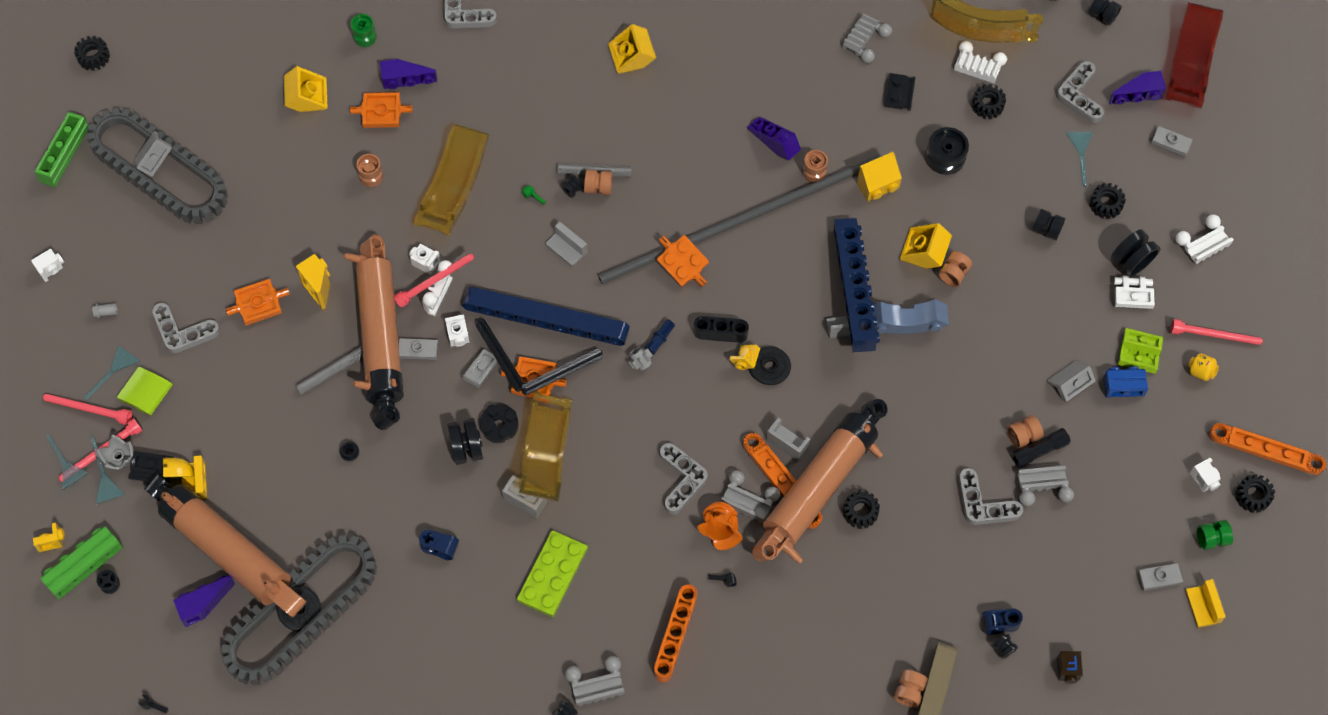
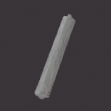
(582, 169)
(330, 370)

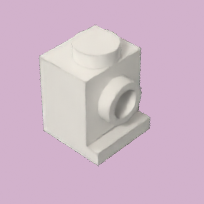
(426, 263)
(48, 264)
(457, 324)
(1206, 476)

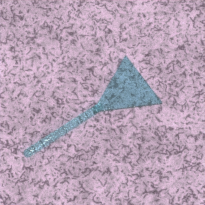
(1080, 141)
(122, 360)
(70, 473)
(107, 489)

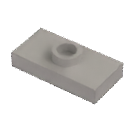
(1171, 141)
(418, 349)
(480, 368)
(1160, 577)

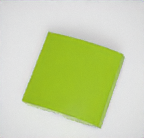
(1140, 350)
(144, 391)

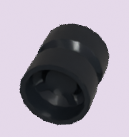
(1106, 10)
(1048, 224)

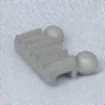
(862, 33)
(1042, 479)
(747, 502)
(596, 688)

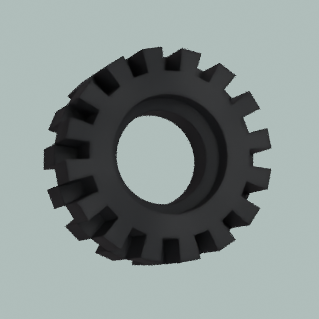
(88, 45)
(988, 92)
(1107, 191)
(1263, 486)
(866, 499)

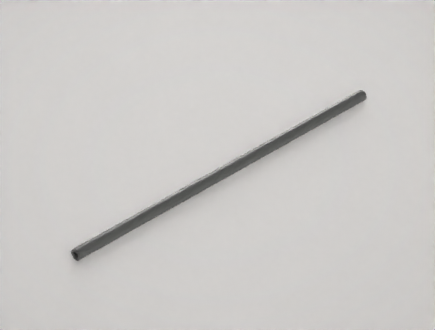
(739, 219)

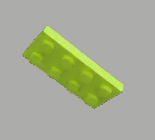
(552, 573)

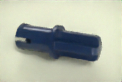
(660, 336)

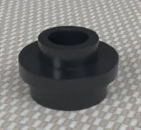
(346, 447)

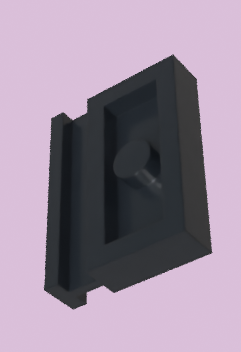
(899, 91)
(146, 466)

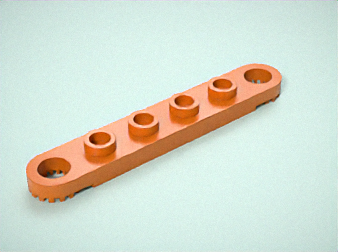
(1268, 449)
(772, 468)

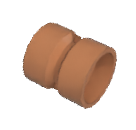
(815, 166)
(369, 170)
(598, 182)
(955, 269)
(1027, 430)
(911, 685)

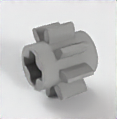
(640, 358)

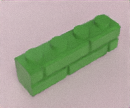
(61, 149)
(81, 563)

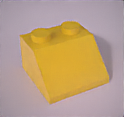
(632, 49)
(305, 90)
(879, 177)
(926, 246)
(315, 279)

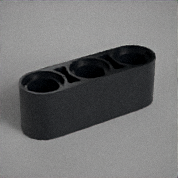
(728, 335)

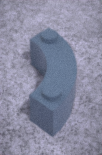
(919, 319)

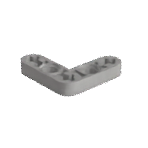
(457, 13)
(1074, 91)
(181, 336)
(689, 479)
(983, 509)

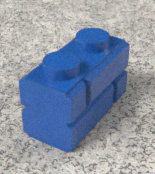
(1125, 382)

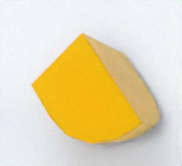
(177, 468)

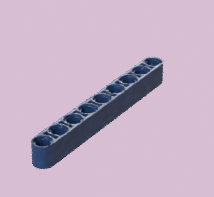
(546, 316)

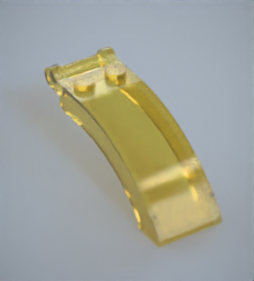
(986, 24)
(453, 179)
(544, 448)

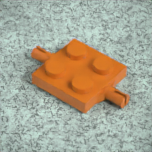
(381, 110)
(683, 261)
(257, 302)
(533, 368)

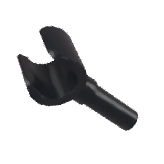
(729, 579)
(150, 704)

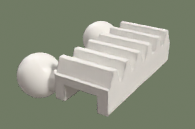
(977, 66)
(1208, 244)
(433, 299)

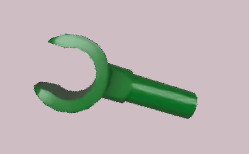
(529, 191)

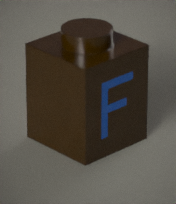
(1069, 666)

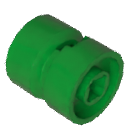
(363, 30)
(1212, 535)

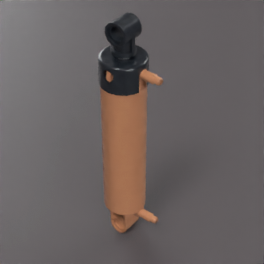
(379, 331)
(820, 481)
(225, 545)

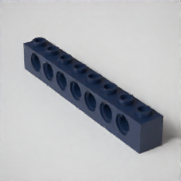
(855, 285)

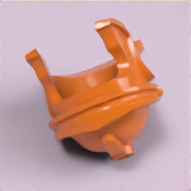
(721, 525)

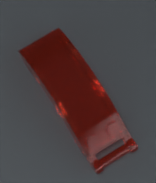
(1194, 54)

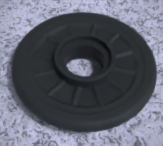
(773, 376)
(311, 610)

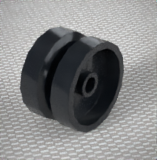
(947, 150)
(1135, 252)
(465, 441)

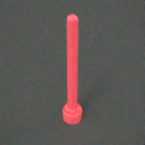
(403, 298)
(1178, 327)
(122, 416)
(131, 429)

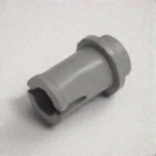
(104, 310)

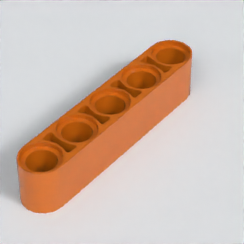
(673, 642)

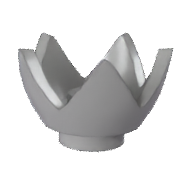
(115, 448)

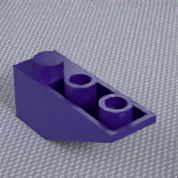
(402, 73)
(1143, 87)
(776, 138)
(198, 604)

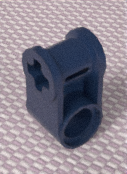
(441, 544)
(997, 621)

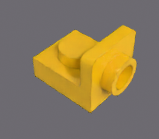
(746, 357)
(50, 541)

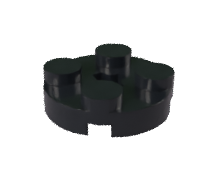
(504, 432)

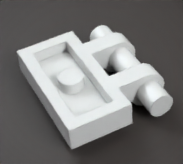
(1134, 297)

